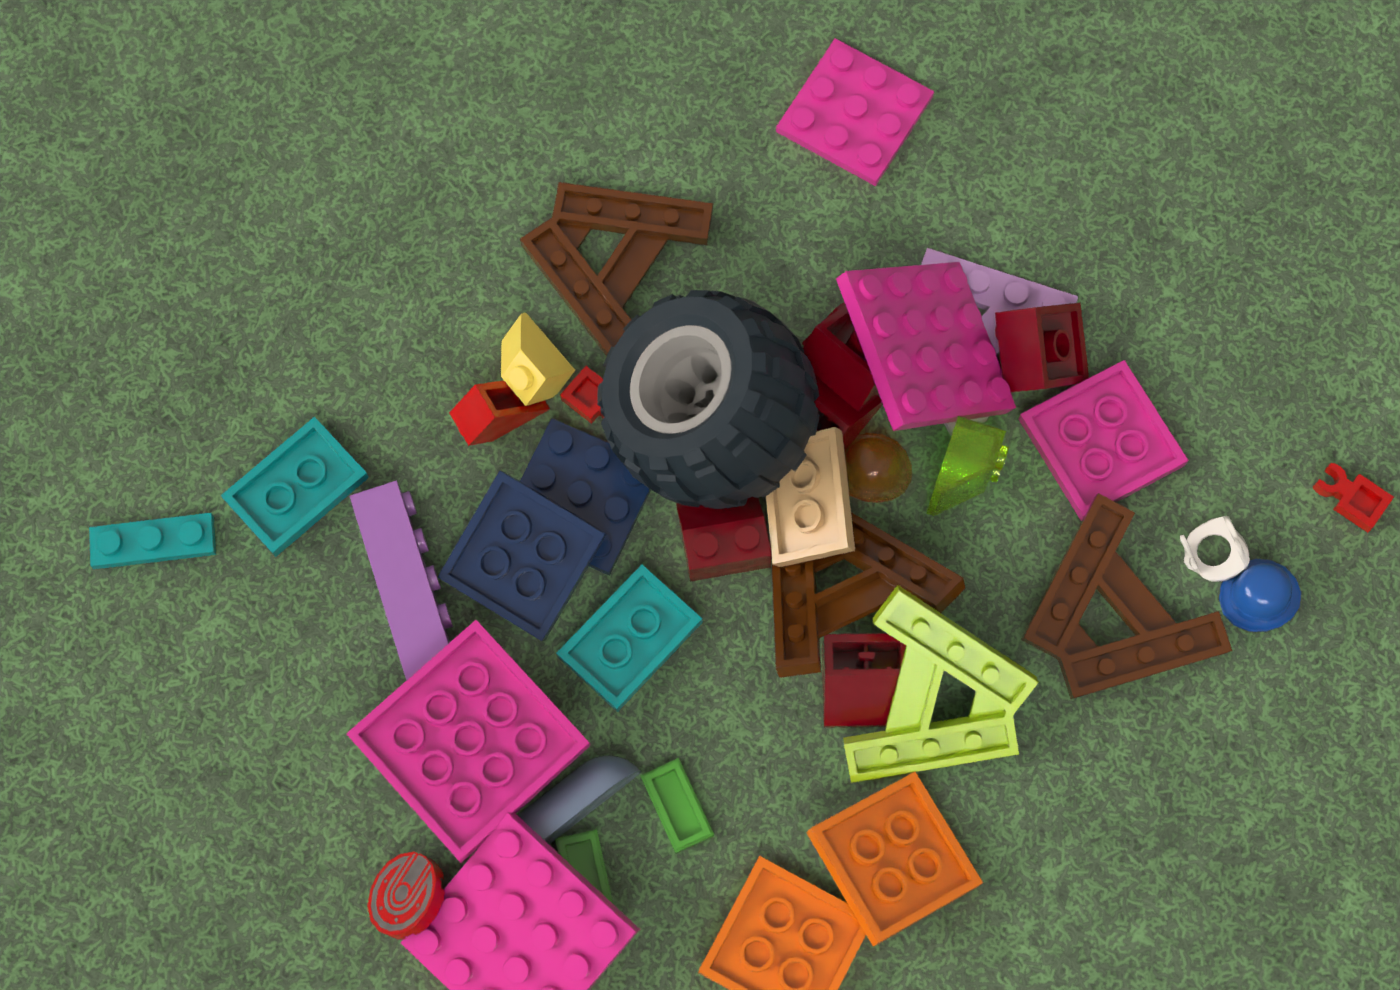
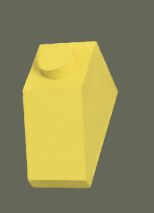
(532, 362)

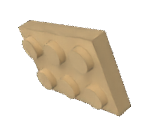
(812, 506)

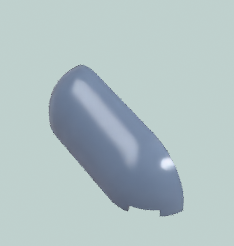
(578, 795)

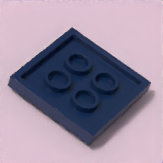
(589, 482)
(522, 555)

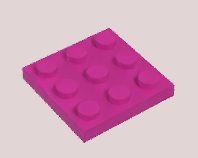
(855, 112)
(1103, 438)

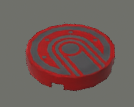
(406, 895)

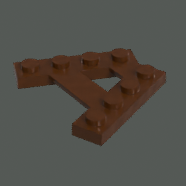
(647, 227)
(1093, 565)
(806, 616)

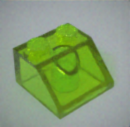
(970, 462)

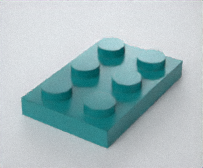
(295, 486)
(629, 638)

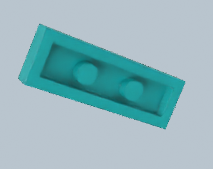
(152, 541)

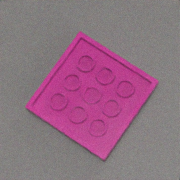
(925, 344)
(468, 740)
(521, 920)

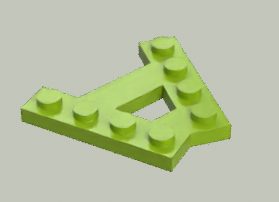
(933, 647)

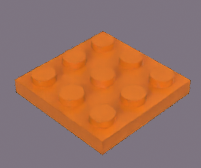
(894, 858)
(783, 936)

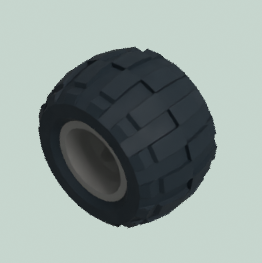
(702, 437)

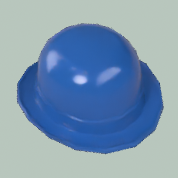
(1260, 596)

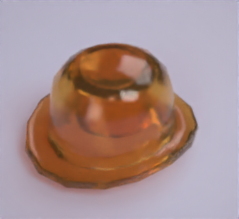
(877, 468)

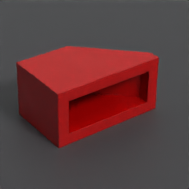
(491, 412)

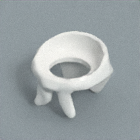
(1239, 554)

